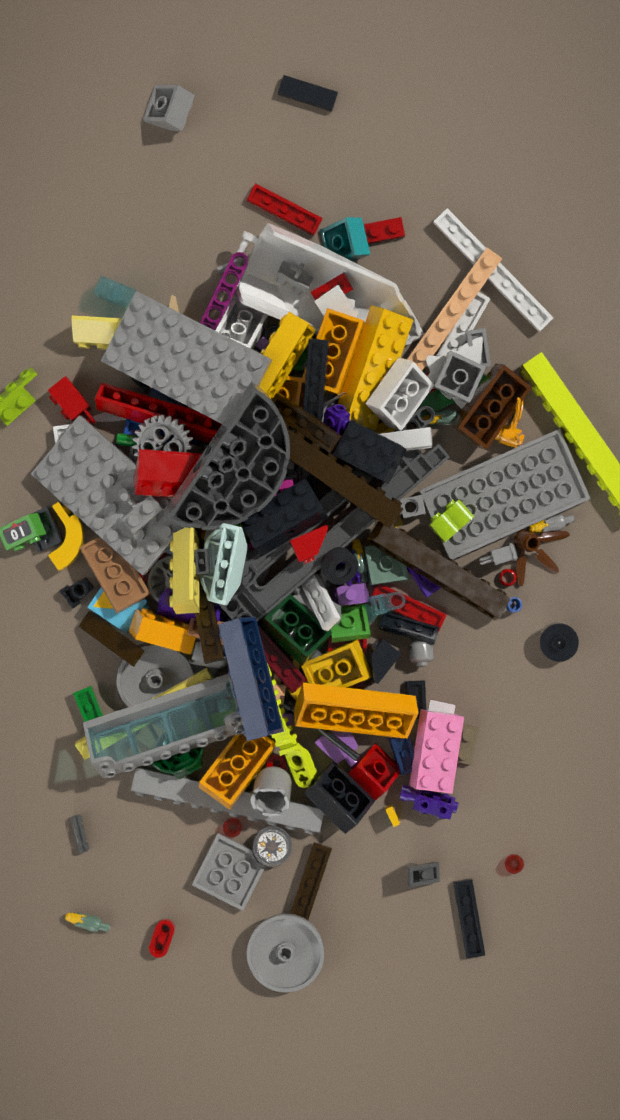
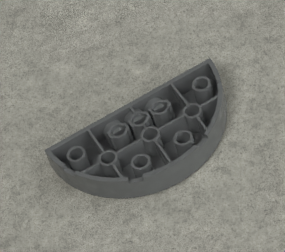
(237, 469)

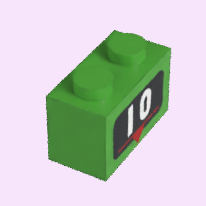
(22, 531)

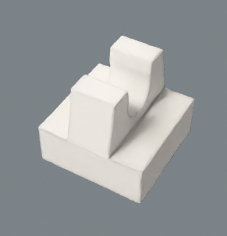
(350, 311)

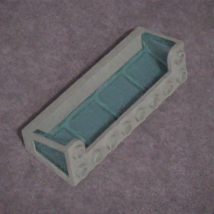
(163, 727)

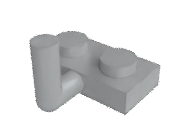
(141, 513)

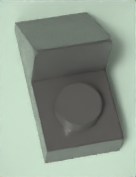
(423, 874)

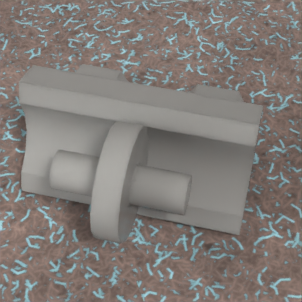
(295, 276)

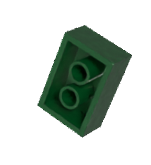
(295, 629)

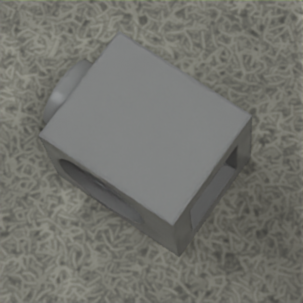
(419, 506)

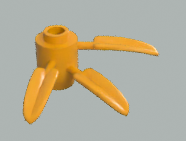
(510, 434)

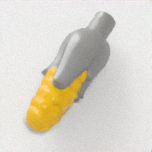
(552, 523)

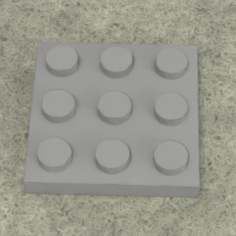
(229, 872)

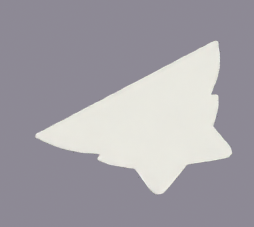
(472, 353)

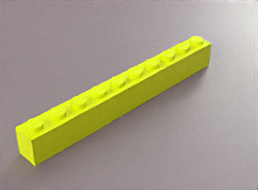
(575, 424)

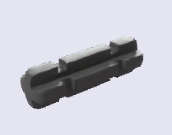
(79, 833)

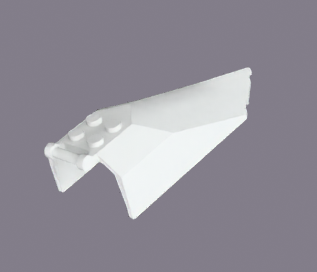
(262, 292)

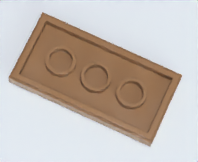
(115, 575)

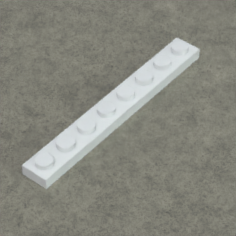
(500, 277)

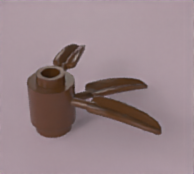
(530, 542)

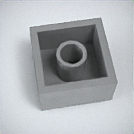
(459, 377)

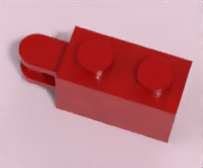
(70, 400)

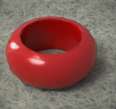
(513, 574)

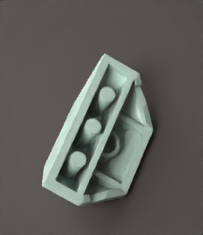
(226, 560)

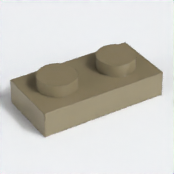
(467, 743)

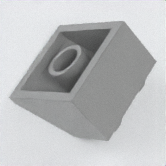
(169, 107)

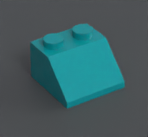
(346, 238)

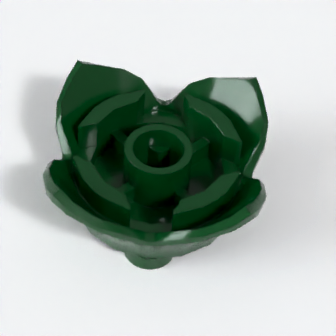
(181, 763)

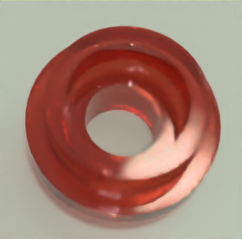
(232, 833)
(518, 868)

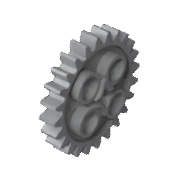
(151, 433)

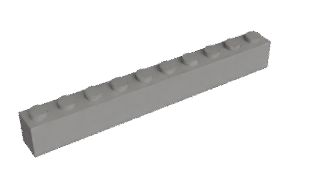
(187, 790)

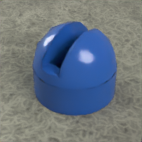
(517, 607)

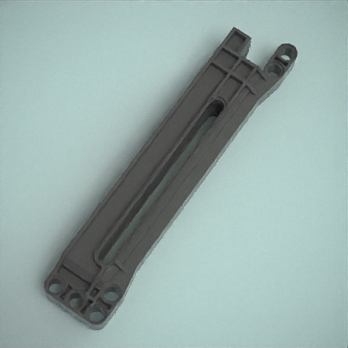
(259, 600)

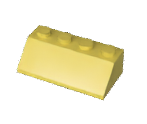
(94, 331)
(184, 580)

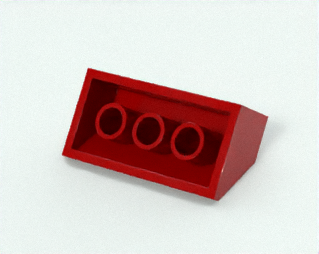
(162, 471)

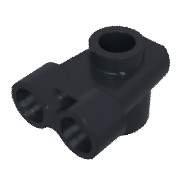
(74, 593)

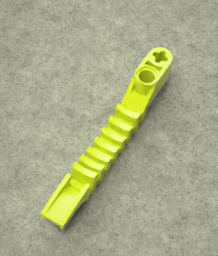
(305, 771)

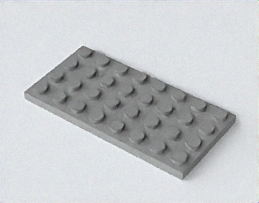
(183, 358)
(89, 478)
(509, 492)

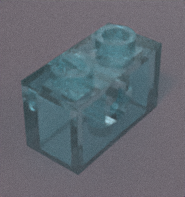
(114, 292)

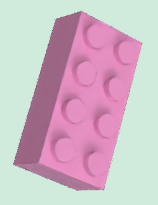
(436, 751)

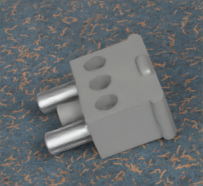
(501, 555)

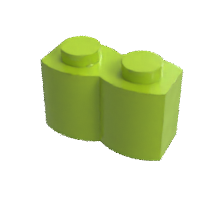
(450, 521)

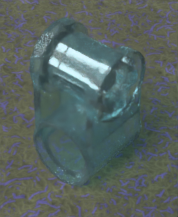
(384, 603)

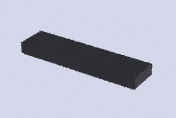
(469, 918)

